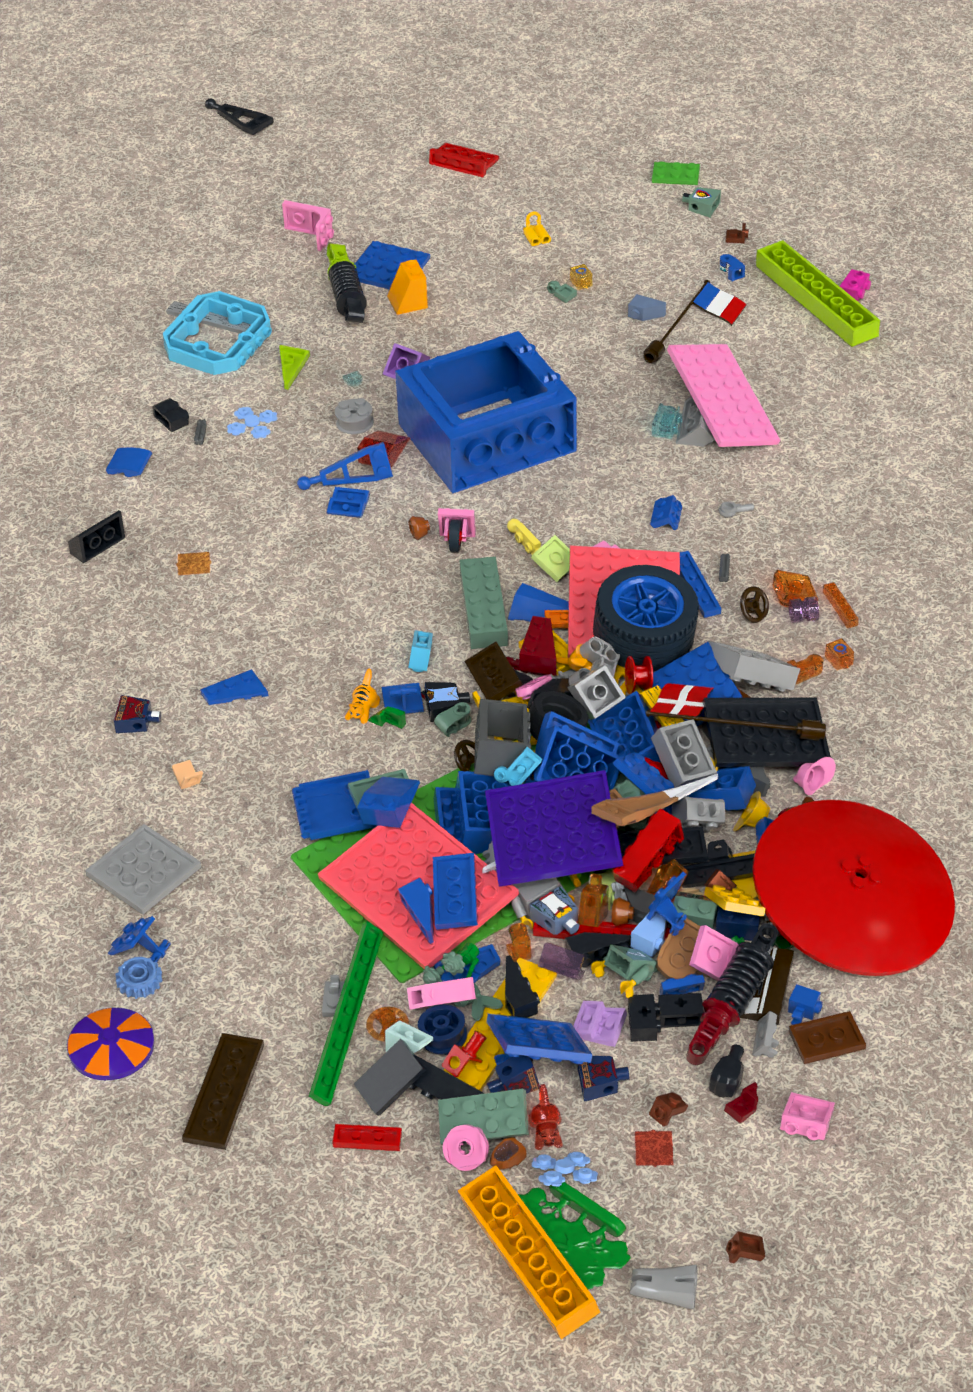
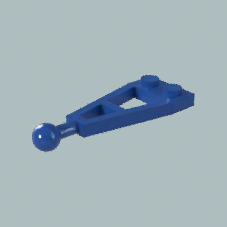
(379, 463)

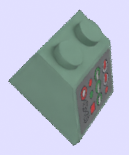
(697, 908)

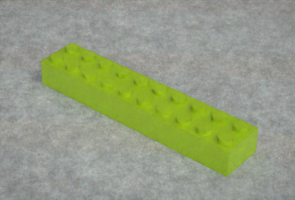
(818, 293)

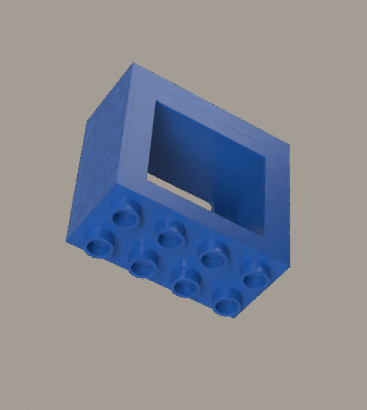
(498, 442)

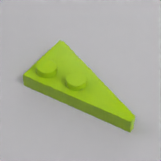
(292, 362)

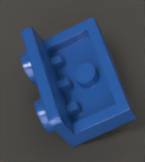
(666, 511)

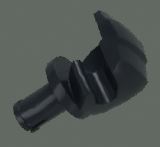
(727, 1073)

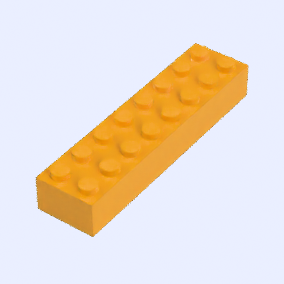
(529, 1252)

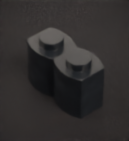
(170, 414)

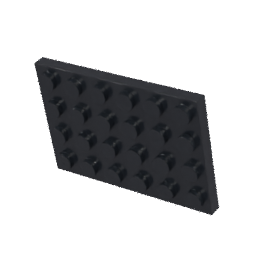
(763, 746)

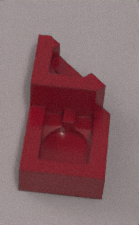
(744, 1105)

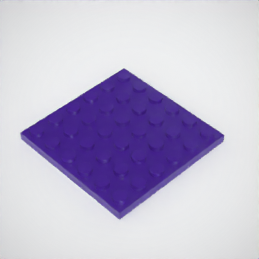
(550, 829)

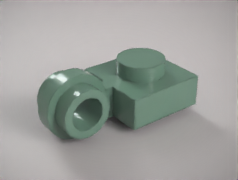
(562, 292)

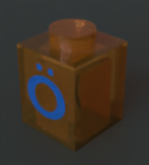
(839, 654)

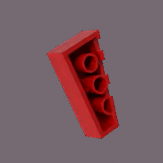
(649, 849)

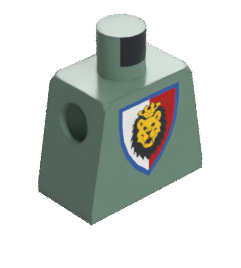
(703, 201)

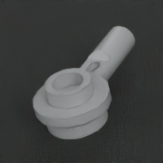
(729, 509)

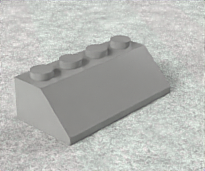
(693, 427)

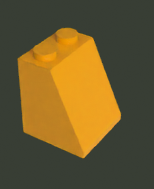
(408, 288)

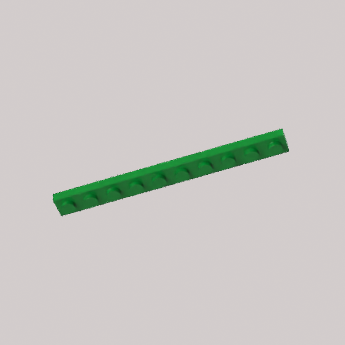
(346, 1014)

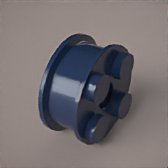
(446, 1027)

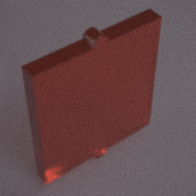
(653, 1148)

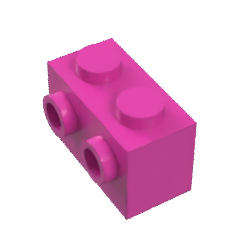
(856, 284)

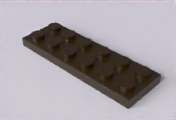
(223, 1091)

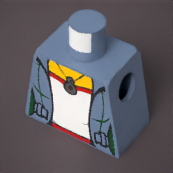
(555, 912)

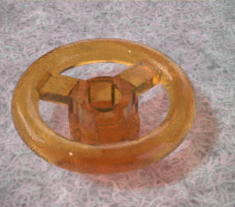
(387, 1018)

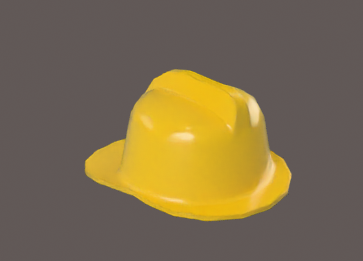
(753, 813)

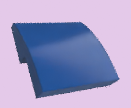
(129, 461)
(348, 502)

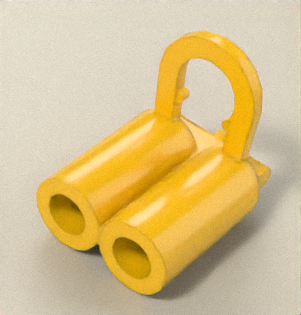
(536, 233)

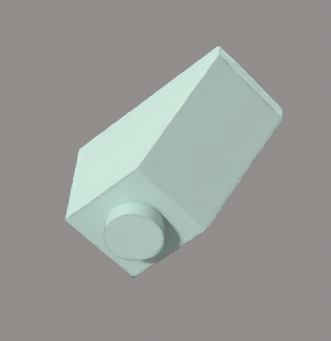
(413, 1037)

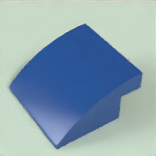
(573, 750)
(465, 811)

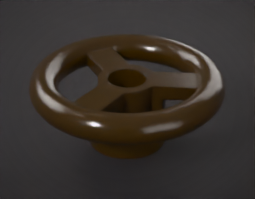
(751, 605)
(465, 759)

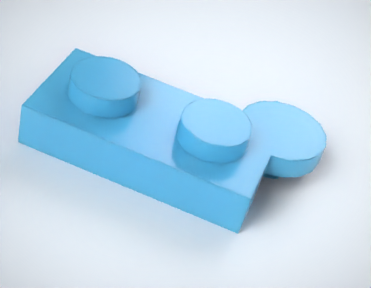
(519, 769)

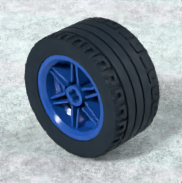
(646, 614)

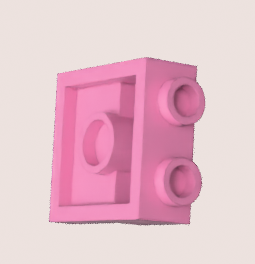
(807, 1116)

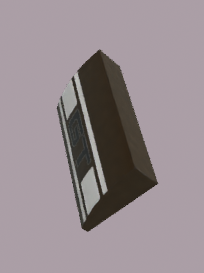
(772, 990)

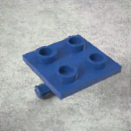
(403, 697)
(664, 906)
(134, 934)

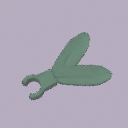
(483, 1001)

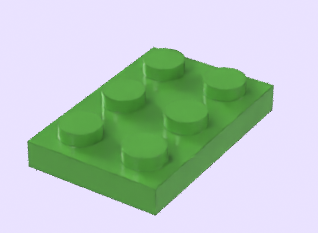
(676, 173)

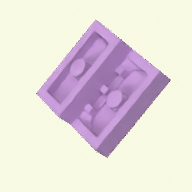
(599, 1023)

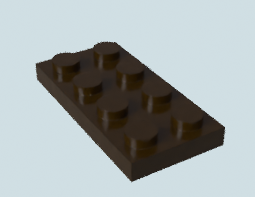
(493, 672)

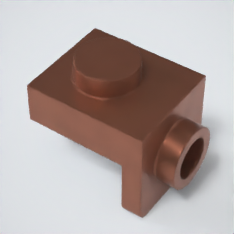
(667, 1106)

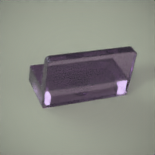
(562, 961)

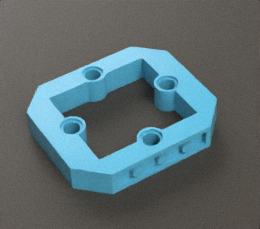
(198, 354)

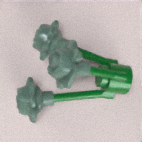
(454, 964)

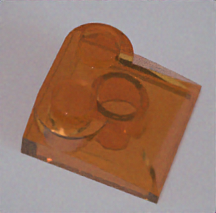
(792, 586)

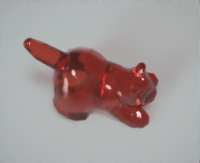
(545, 1119)

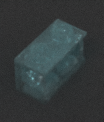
(666, 421)

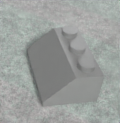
(683, 753)

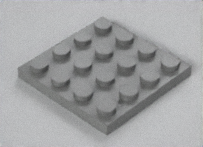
(143, 869)

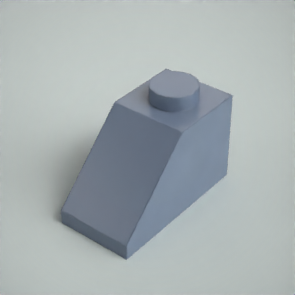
(646, 308)

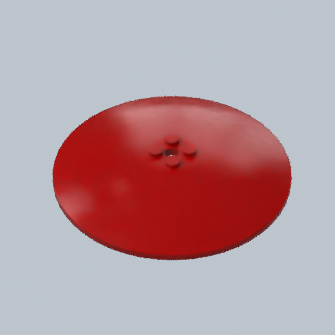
(846, 921)

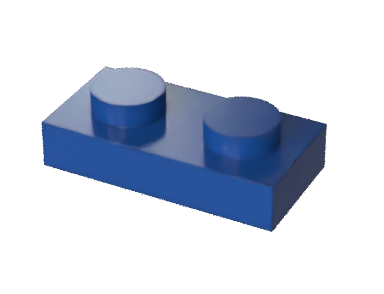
(685, 985)

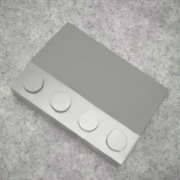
(755, 667)

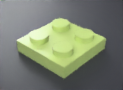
(553, 558)

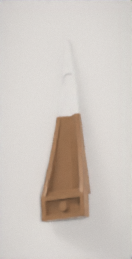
(634, 809)

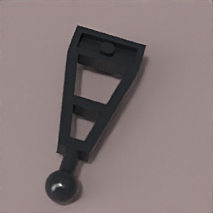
(252, 127)

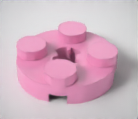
(475, 1138)

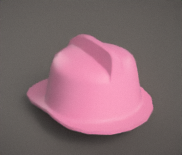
(815, 775)

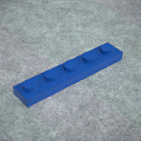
(691, 573)

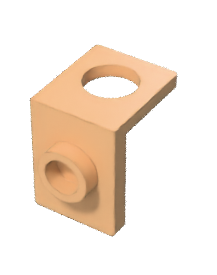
(186, 774)

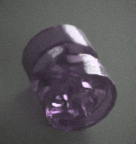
(803, 610)

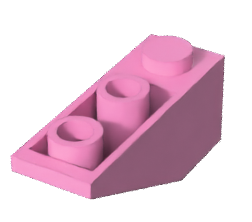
(441, 993)

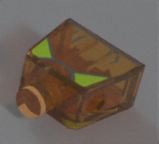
(593, 902)

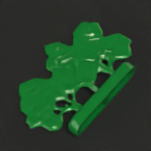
(573, 1239)

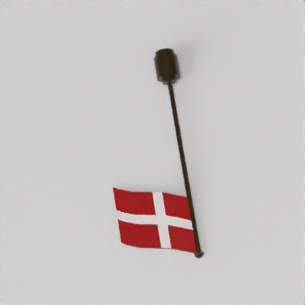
(686, 703)

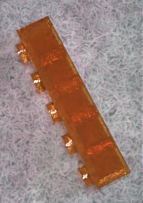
(840, 605)

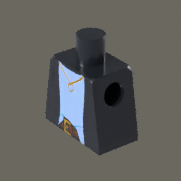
(442, 696)

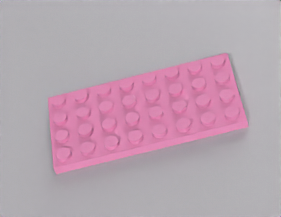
(723, 395)

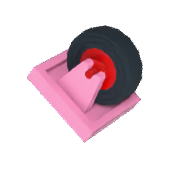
(456, 526)

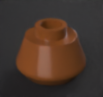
(418, 527)
(621, 912)

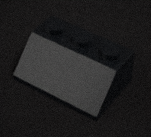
(97, 538)

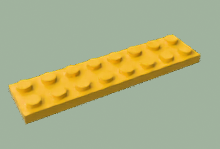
(477, 1073)

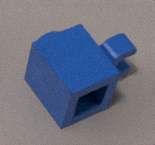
(804, 1003)

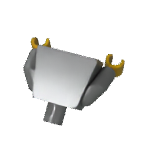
(529, 893)

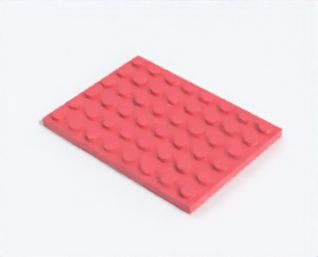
(588, 571)
(391, 857)

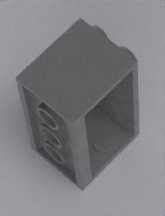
(500, 720)

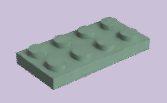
(496, 1113)

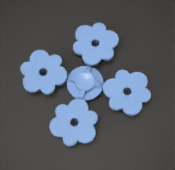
(252, 421)
(564, 1166)

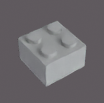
(597, 691)

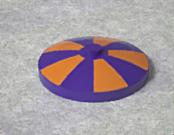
(110, 1044)

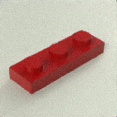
(367, 1137)

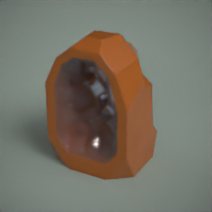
(508, 1154)

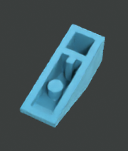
(420, 651)

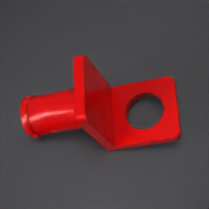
(465, 1053)

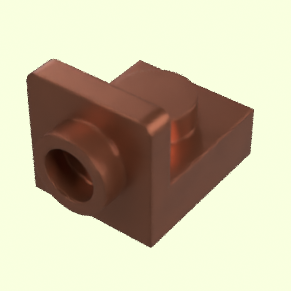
(737, 236)
(720, 879)
(745, 1246)

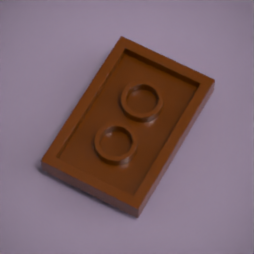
(827, 1037)

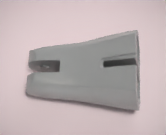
(668, 1285)

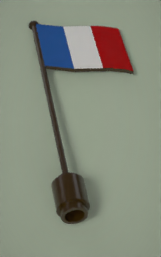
(709, 300)

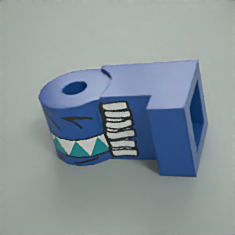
(732, 266)

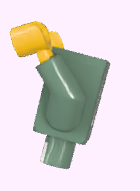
(628, 963)

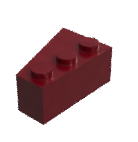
(538, 648)

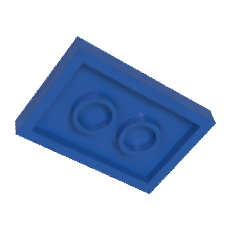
(642, 774)

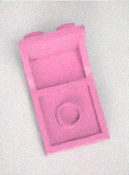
(309, 220)

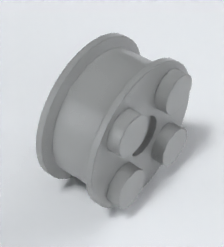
(354, 416)

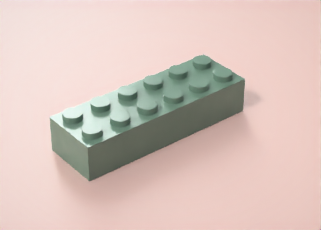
(483, 602)

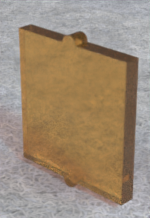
(193, 563)

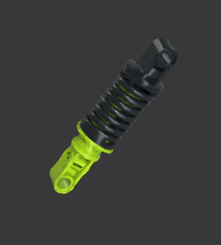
(345, 284)

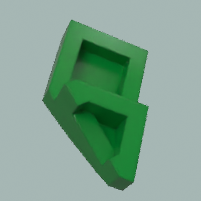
(390, 715)

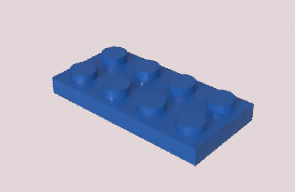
(454, 891)

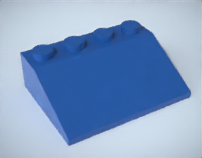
(629, 727)

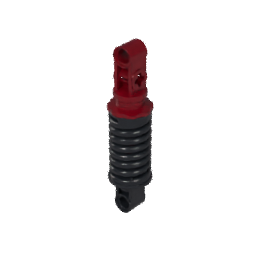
(733, 992)

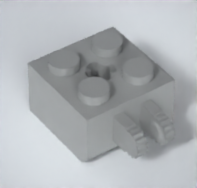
(699, 812)

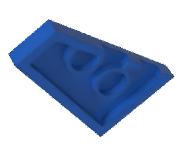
(236, 687)
(487, 962)

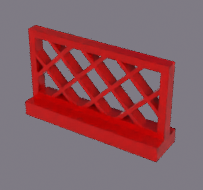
(462, 159)

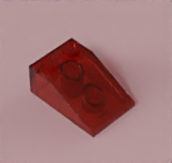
(393, 443)

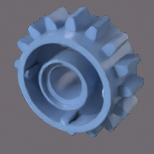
(138, 977)

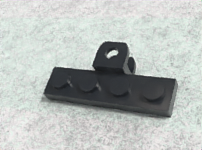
(719, 859)

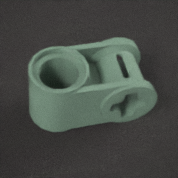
(453, 719)

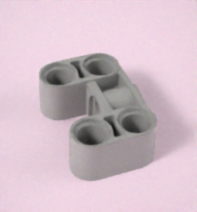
(599, 654)

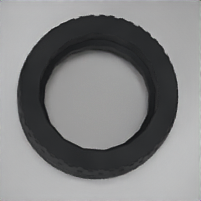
(558, 703)

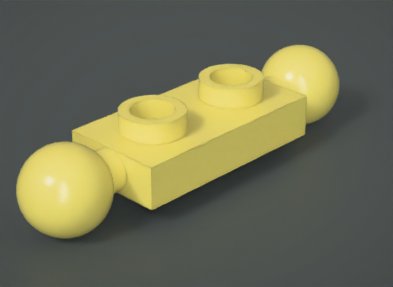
(524, 536)

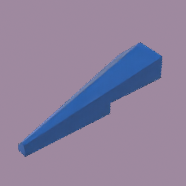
(533, 602)

